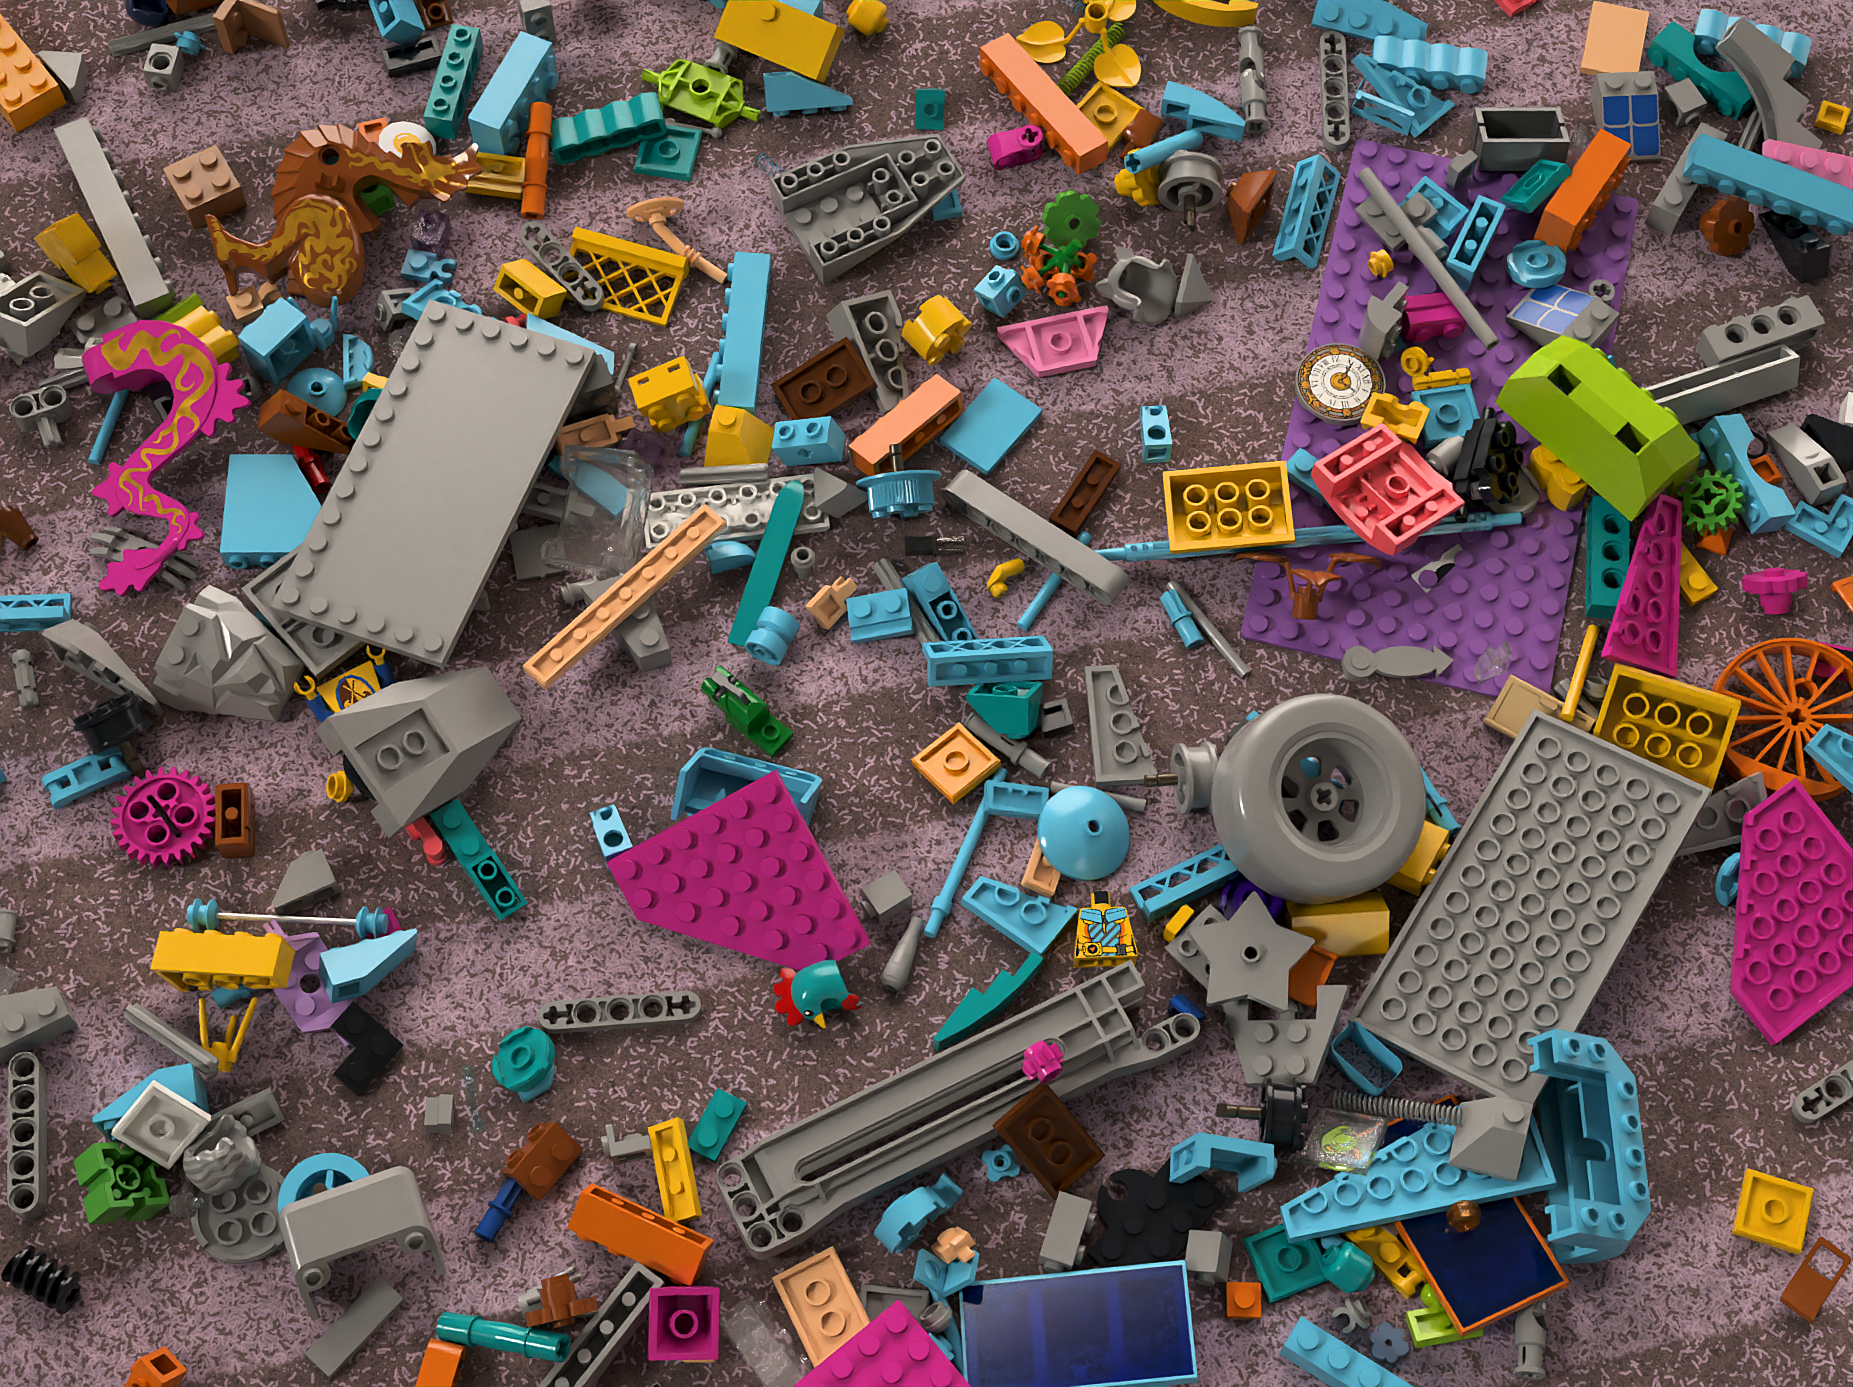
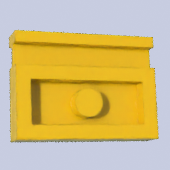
(500, 176)

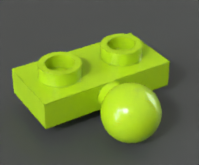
(1432, 1324)

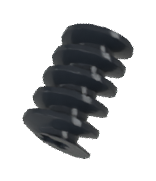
(43, 1280)

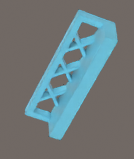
(1302, 205)
(35, 617)
(988, 660)
(1187, 891)

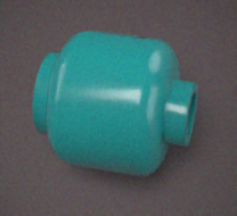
(1348, 1267)

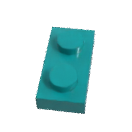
(716, 1125)

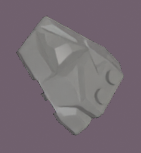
(225, 662)

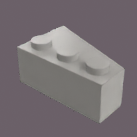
(32, 1019)

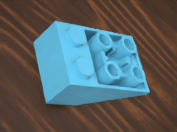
(180, 1079)

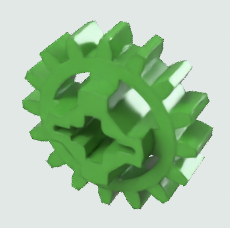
(1723, 504)

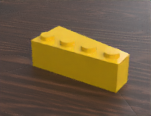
(222, 960)

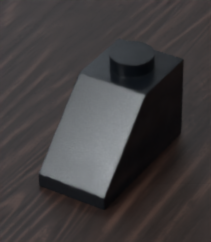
(1833, 438)

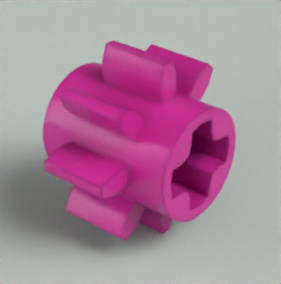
(1042, 1061)

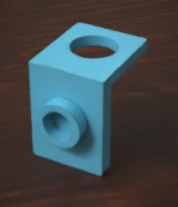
(950, 1276)

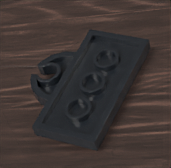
(1153, 1217)

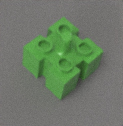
(119, 1184)

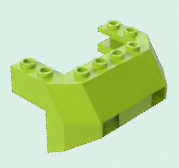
(1583, 424)

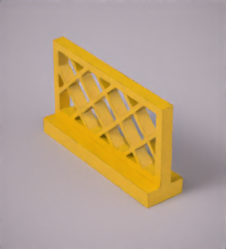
(636, 257)

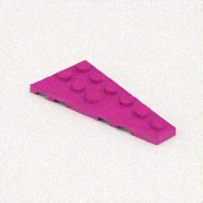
(1648, 607)

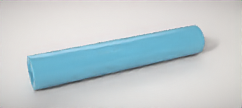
(1158, 152)

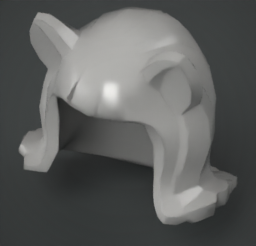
(1141, 287)

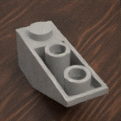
(1808, 465)

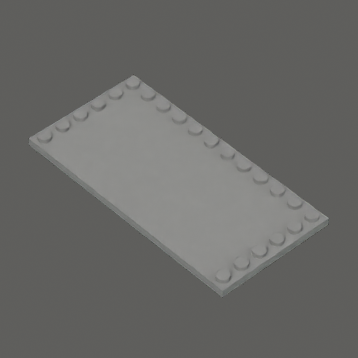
(434, 483)
(1529, 907)

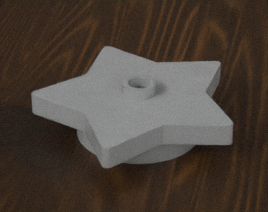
(1232, 973)

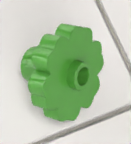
(1071, 218)

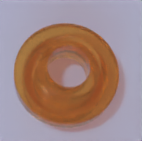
(1464, 1215)

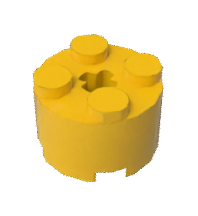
(936, 330)

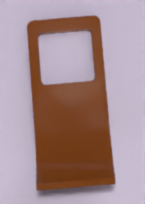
(1810, 1289)

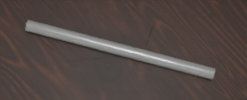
(1428, 258)

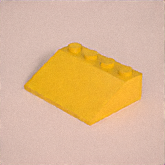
(1228, 507)
(1667, 722)

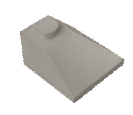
(1491, 1137)

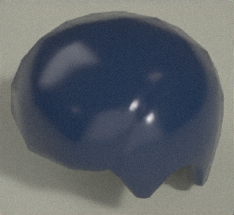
(147, 11)

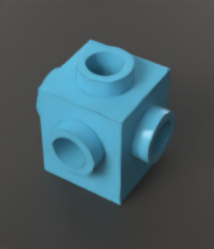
(1000, 291)

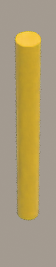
(1580, 673)

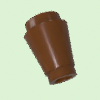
(16, 528)

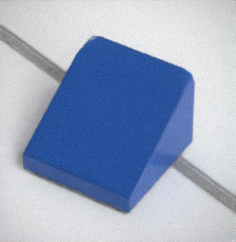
(1181, 1004)

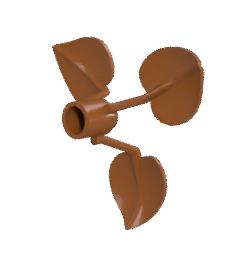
(1307, 598)

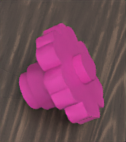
(1775, 587)

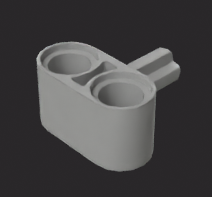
(42, 413)

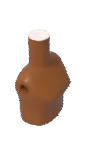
(1141, 131)

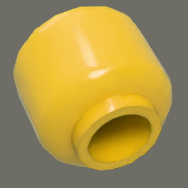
(867, 16)

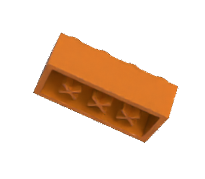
(1584, 192)

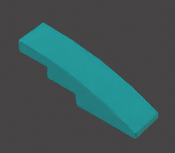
(980, 1008)

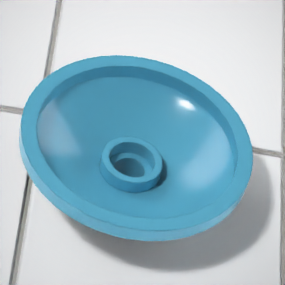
(1071, 844)

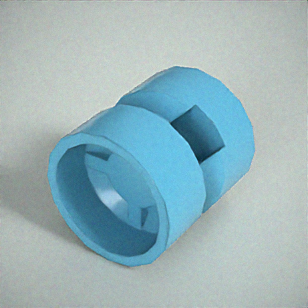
(774, 632)

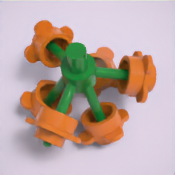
(1050, 262)

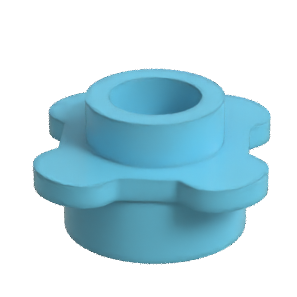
(189, 42)
(998, 1172)

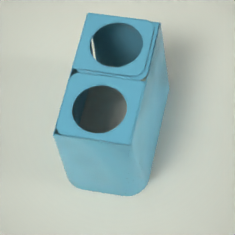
(1373, 1048)

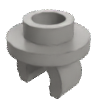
(1357, 1311)

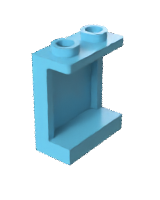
(1249, 1159)

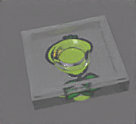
(1344, 1141)

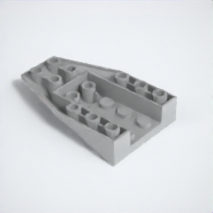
(863, 198)
(422, 740)

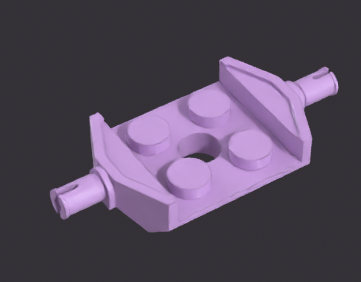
(309, 1010)

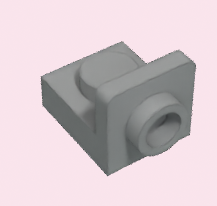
(389, 307)
(630, 1149)

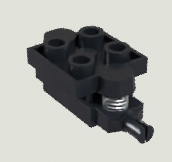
(1487, 464)

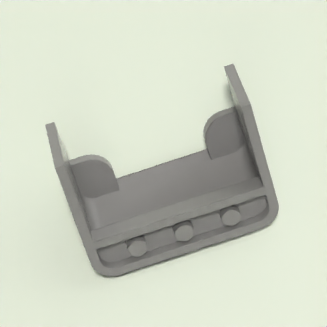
(353, 1219)

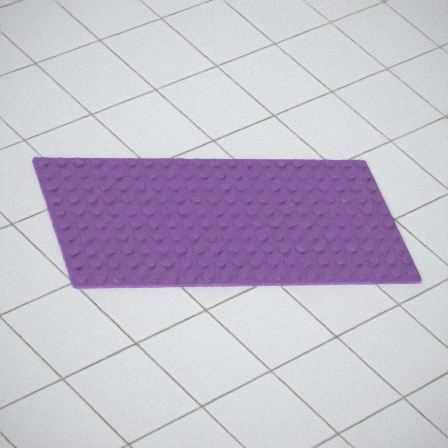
(1505, 579)

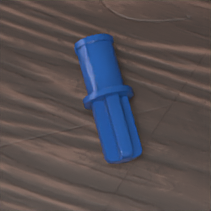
(499, 1210)

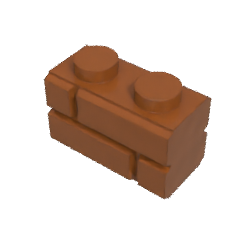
(235, 820)

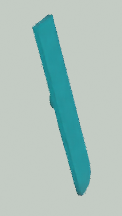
(768, 561)

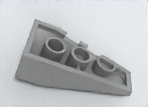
(874, 331)
(90, 655)

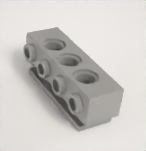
(1788, 323)

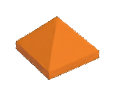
(1716, 544)

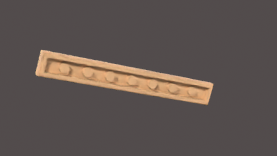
(624, 597)

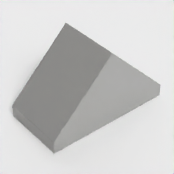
(68, 71)
(835, 494)

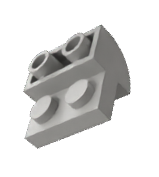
(1383, 323)

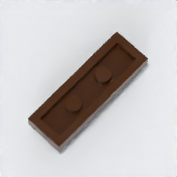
(1085, 493)

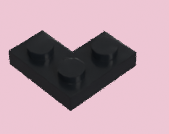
(371, 1046)

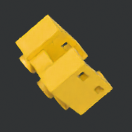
(670, 396)

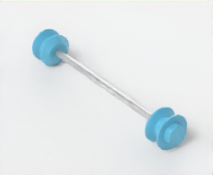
(210, 916)

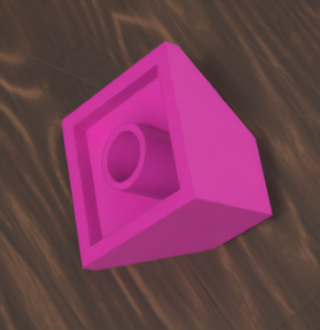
(683, 1323)

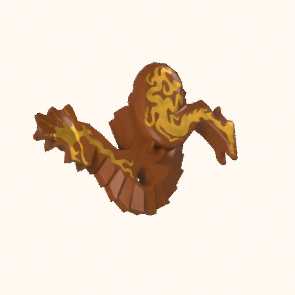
(325, 217)

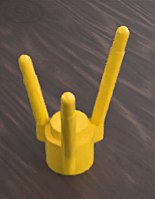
(225, 1051)

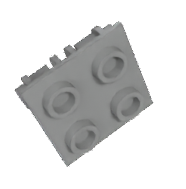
(1186, 952)

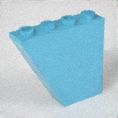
(265, 509)

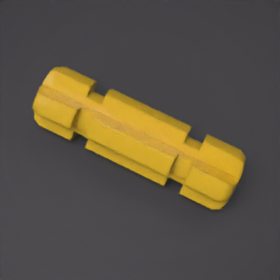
(1441, 379)

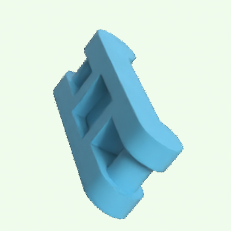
(85, 776)

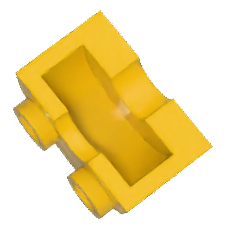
(1402, 420)

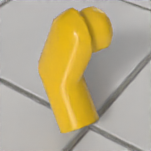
(1001, 573)

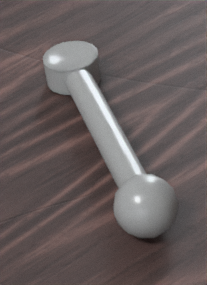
(715, 132)
(631, 351)

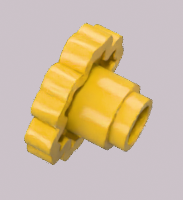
(1141, 185)

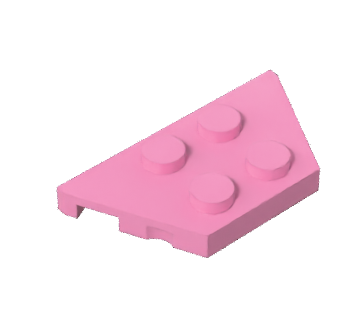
(1058, 341)

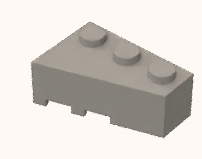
(639, 633)

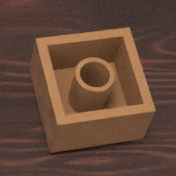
(204, 186)

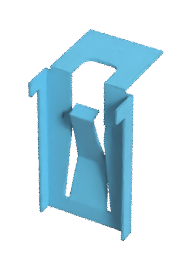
(1387, 109)

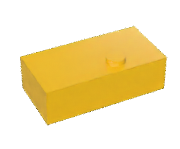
(781, 35)

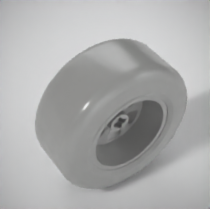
(1381, 780)

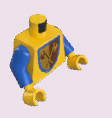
(348, 687)

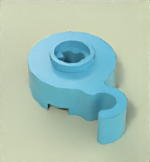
(910, 1213)

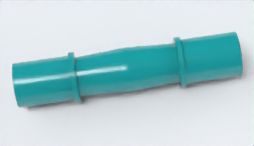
(503, 1336)

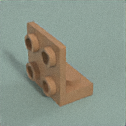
(243, 17)

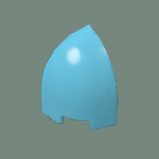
(728, 555)

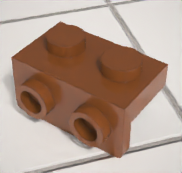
(542, 1159)

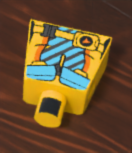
(1103, 935)

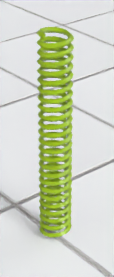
(1086, 56)

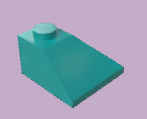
(1008, 706)

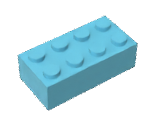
(504, 106)

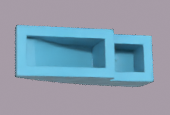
(1201, 112)

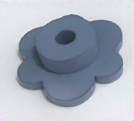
(1384, 1333)

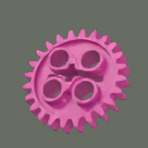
(137, 835)

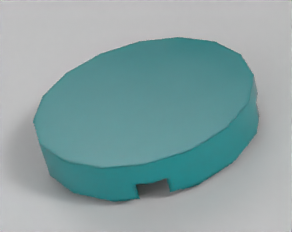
(523, 1059)

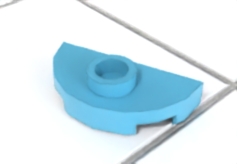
(357, 361)
(1727, 880)

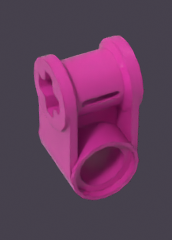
(1013, 148)

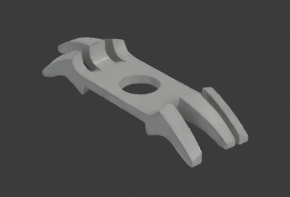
(132, 542)

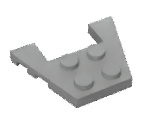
(1286, 1046)

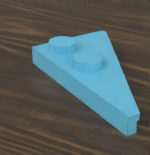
(1404, 92)

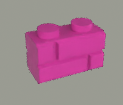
(1430, 317)

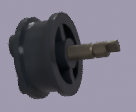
(112, 726)
(1278, 1113)

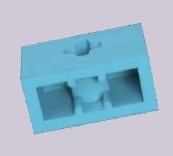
(808, 441)

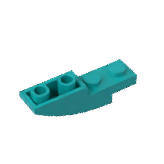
(478, 860)

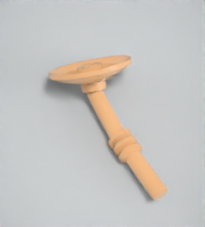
(655, 212)

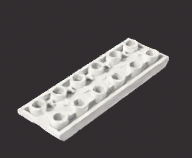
(741, 505)

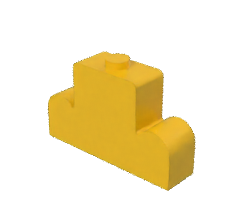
(76, 250)

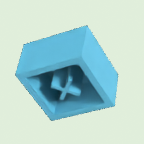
(277, 341)

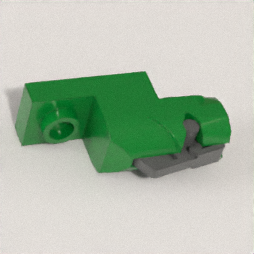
(746, 711)

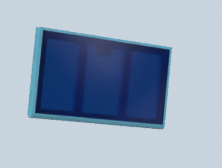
(1080, 1328)

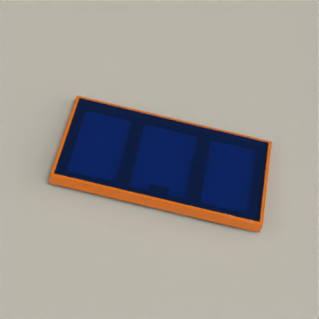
(1483, 1270)

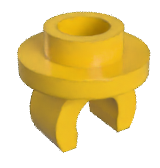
(1415, 361)

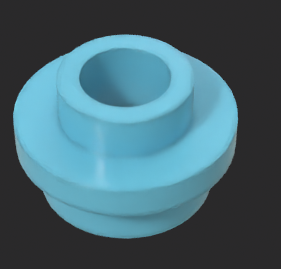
(1004, 238)

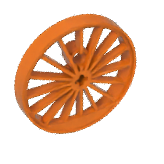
(1783, 709)

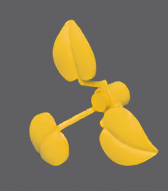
(1114, 68)

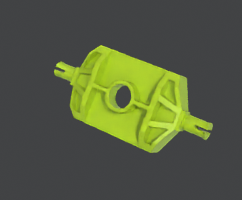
(718, 105)

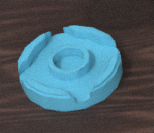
(1536, 264)

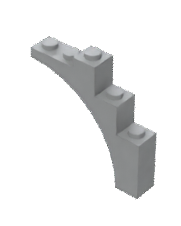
(1765, 71)

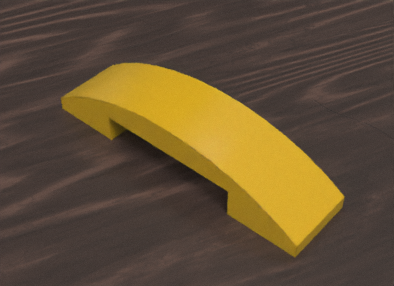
(1212, 13)

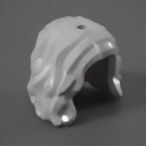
(222, 1157)

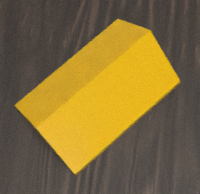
(1344, 927)

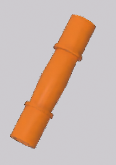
(536, 161)

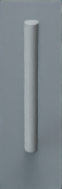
(1211, 631)

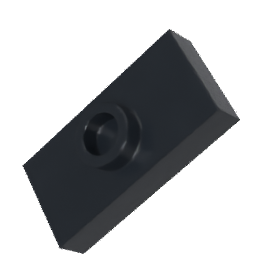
(412, 56)

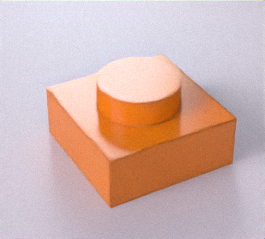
(1243, 1300)

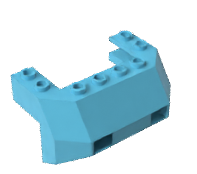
(1592, 1145)

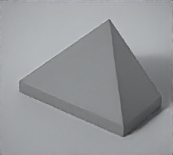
(1192, 290)

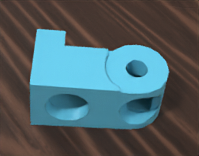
(1155, 434)
(610, 832)

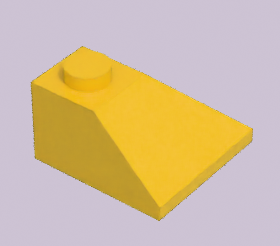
(737, 438)

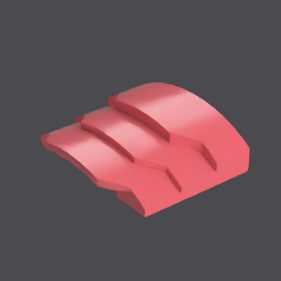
(1384, 490)

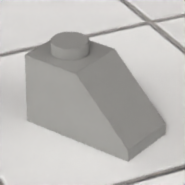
(305, 883)

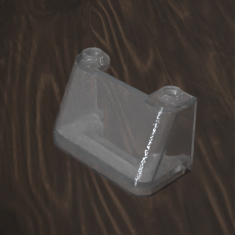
(601, 512)

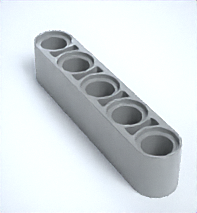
(19, 1123)

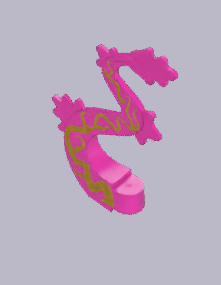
(202, 396)

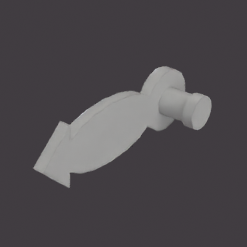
(1393, 662)

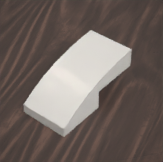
(71, 358)

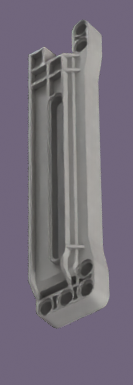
(1084, 1023)

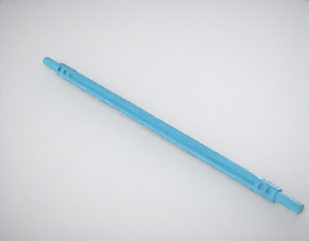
(1308, 537)

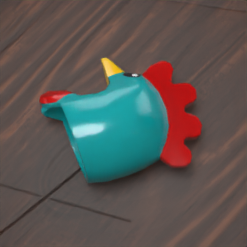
(813, 993)

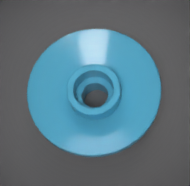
(333, 394)

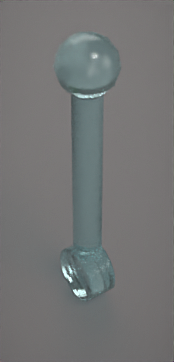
(476, 1124)

